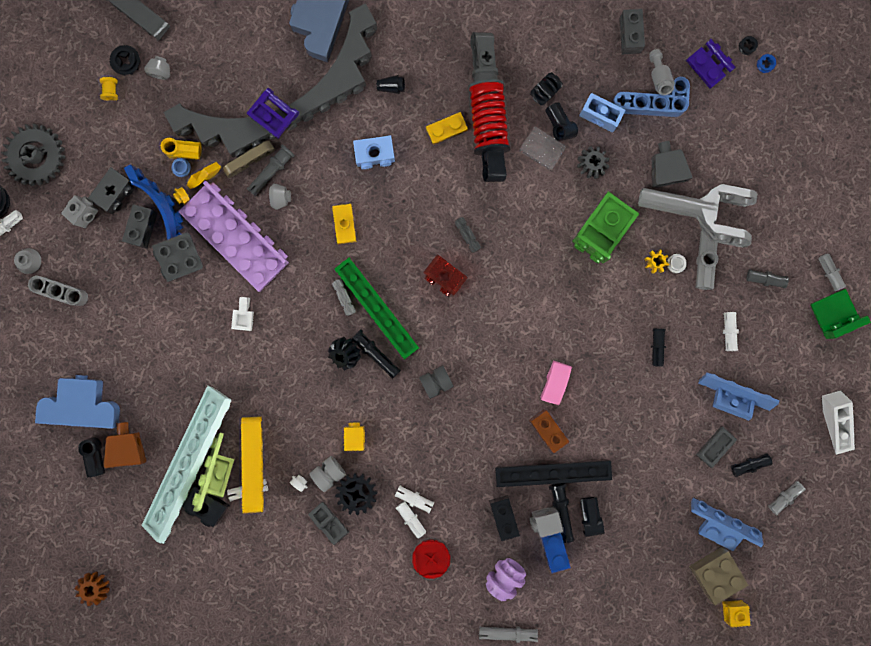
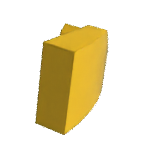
(206, 174)

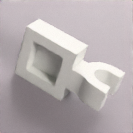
(242, 318)

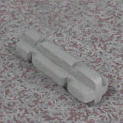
(343, 297)

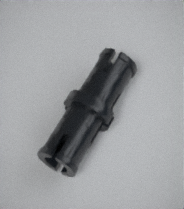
(751, 465)

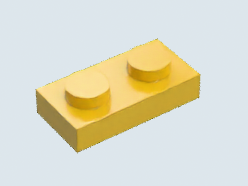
(446, 128)

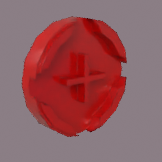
(431, 559)

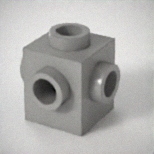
(80, 211)

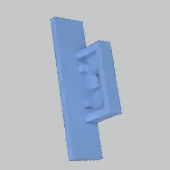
(736, 398)
(723, 528)

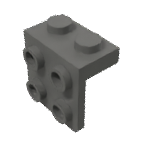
(177, 257)

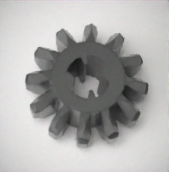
(589, 167)

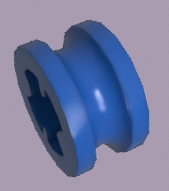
(771, 59)

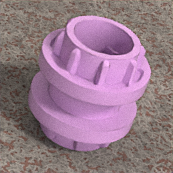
(503, 582)

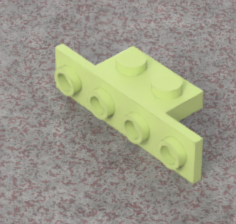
(216, 474)

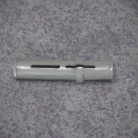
(513, 634)

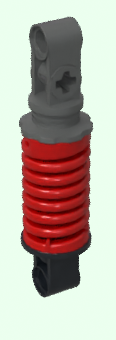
(488, 108)

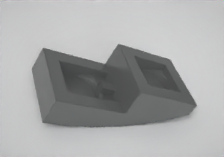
(328, 523)

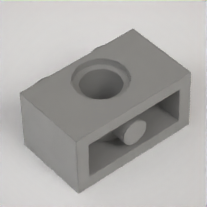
(546, 522)

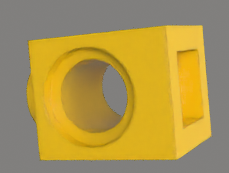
(354, 437)
(736, 613)

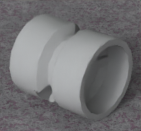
(327, 474)

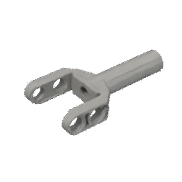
(704, 210)

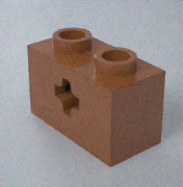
(549, 431)

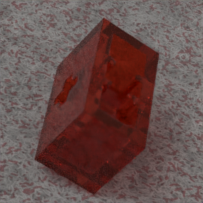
(455, 277)

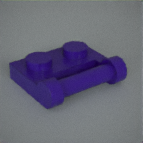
(268, 117)

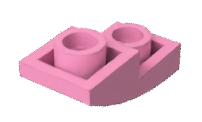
(556, 382)

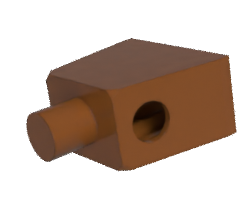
(123, 448)

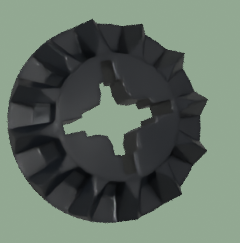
(124, 51)

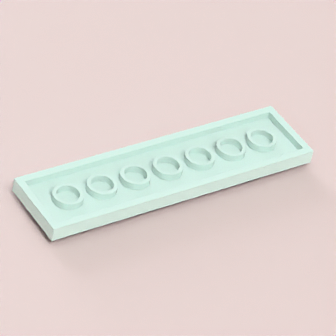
(186, 464)

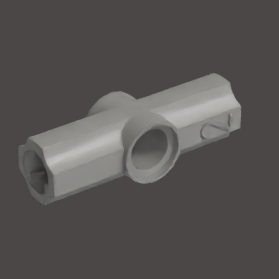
(706, 272)

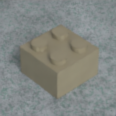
(718, 575)

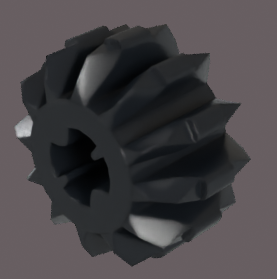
(546, 88)
(344, 353)

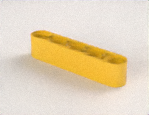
(252, 465)

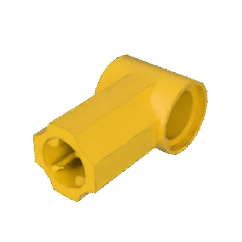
(183, 149)

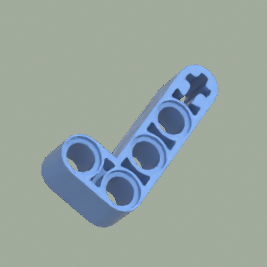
(649, 100)

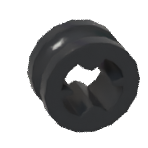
(745, 50)

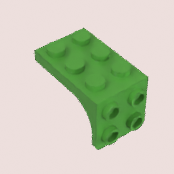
(605, 228)

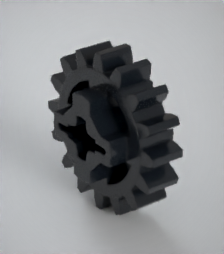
(346, 490)

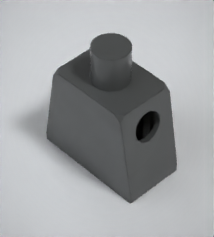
(669, 166)

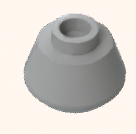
(158, 68)
(279, 196)
(27, 260)

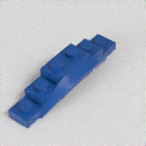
(163, 201)

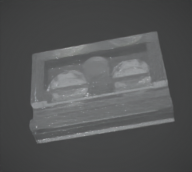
(542, 148)

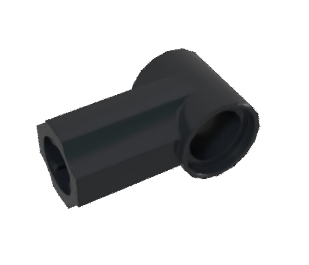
(562, 127)
(92, 459)
(591, 517)

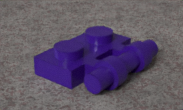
(705, 65)

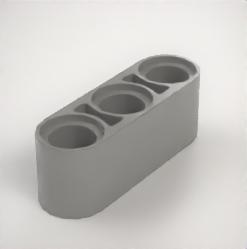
(49, 290)

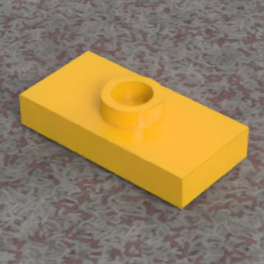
(344, 223)

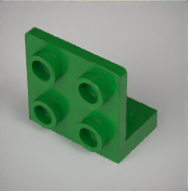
(837, 315)

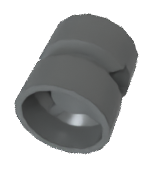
(435, 382)

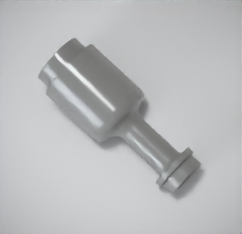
(661, 74)

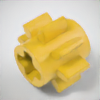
(652, 264)

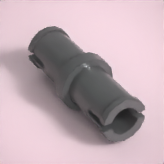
(767, 278)

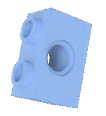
(602, 112)
(365, 146)

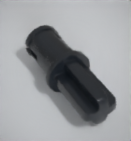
(658, 347)

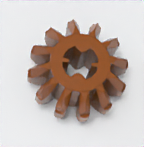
(99, 589)

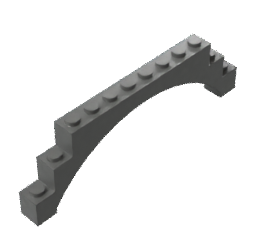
(334, 87)

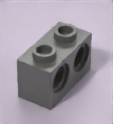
(632, 31)
(139, 226)

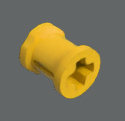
(108, 88)

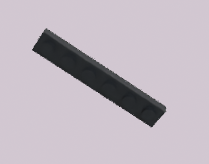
(553, 473)

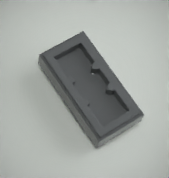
(716, 447)

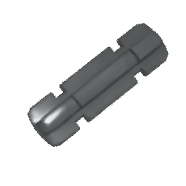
(467, 235)

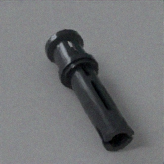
(368, 347)
(561, 502)

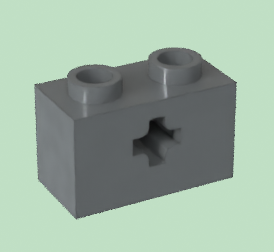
(104, 197)

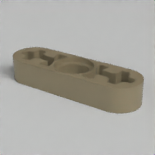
(253, 155)

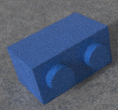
(555, 552)

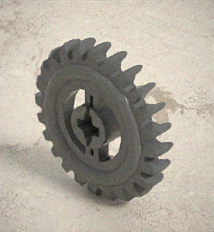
(20, 147)

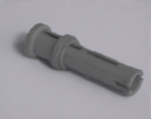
(276, 163)

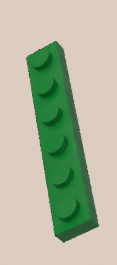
(376, 308)

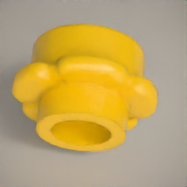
(180, 196)

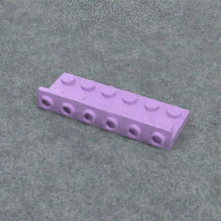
(234, 236)

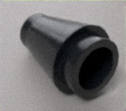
(392, 84)

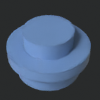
(181, 167)

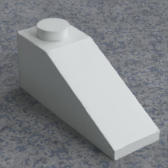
(839, 420)

